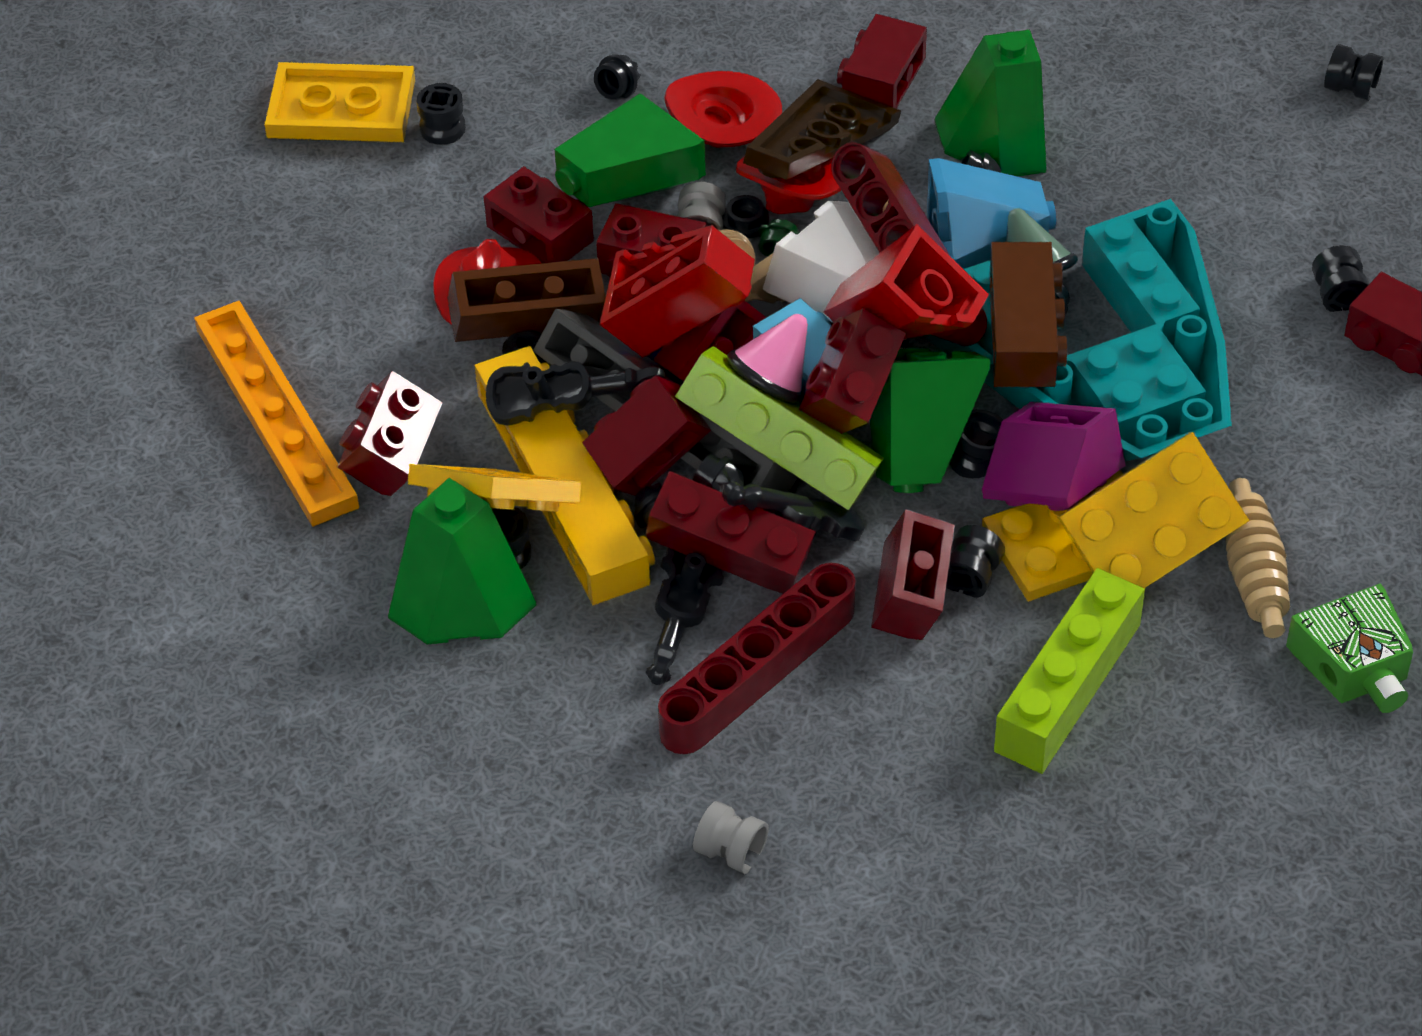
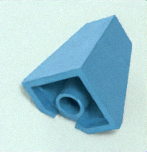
(973, 205)

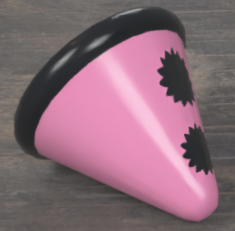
(775, 359)

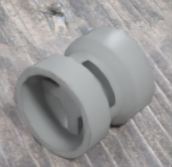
(702, 203)
(729, 836)

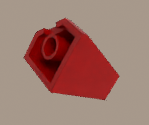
(912, 288)

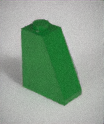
(998, 106)
(629, 155)
(924, 414)
(457, 571)

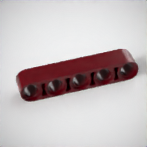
(867, 197)
(756, 658)

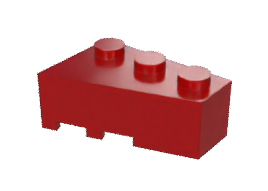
(674, 288)

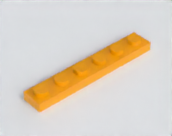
(276, 414)

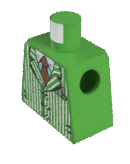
(1355, 647)

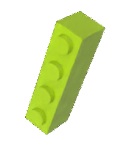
(797, 442)
(1068, 670)

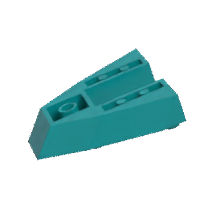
(1171, 366)

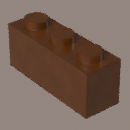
(522, 297)
(1026, 314)

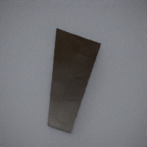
(816, 128)

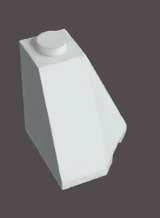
(820, 257)

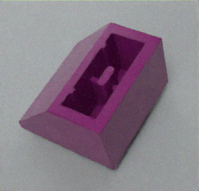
(1053, 455)

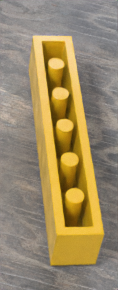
(599, 529)

